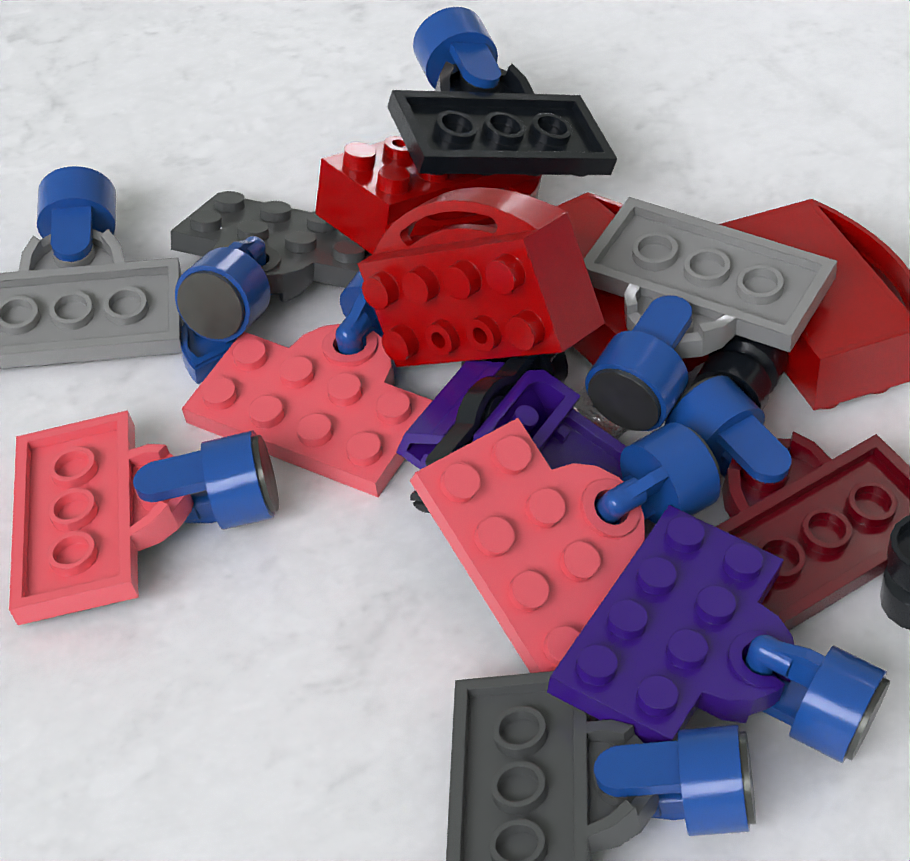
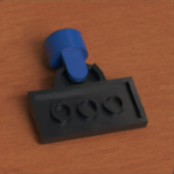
(489, 116)

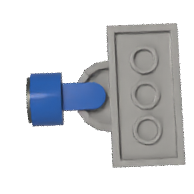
(76, 290)
(686, 296)

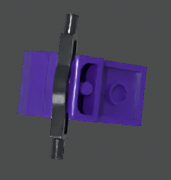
(495, 393)

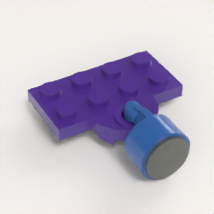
(693, 634)

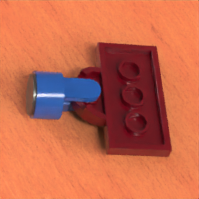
(797, 502)

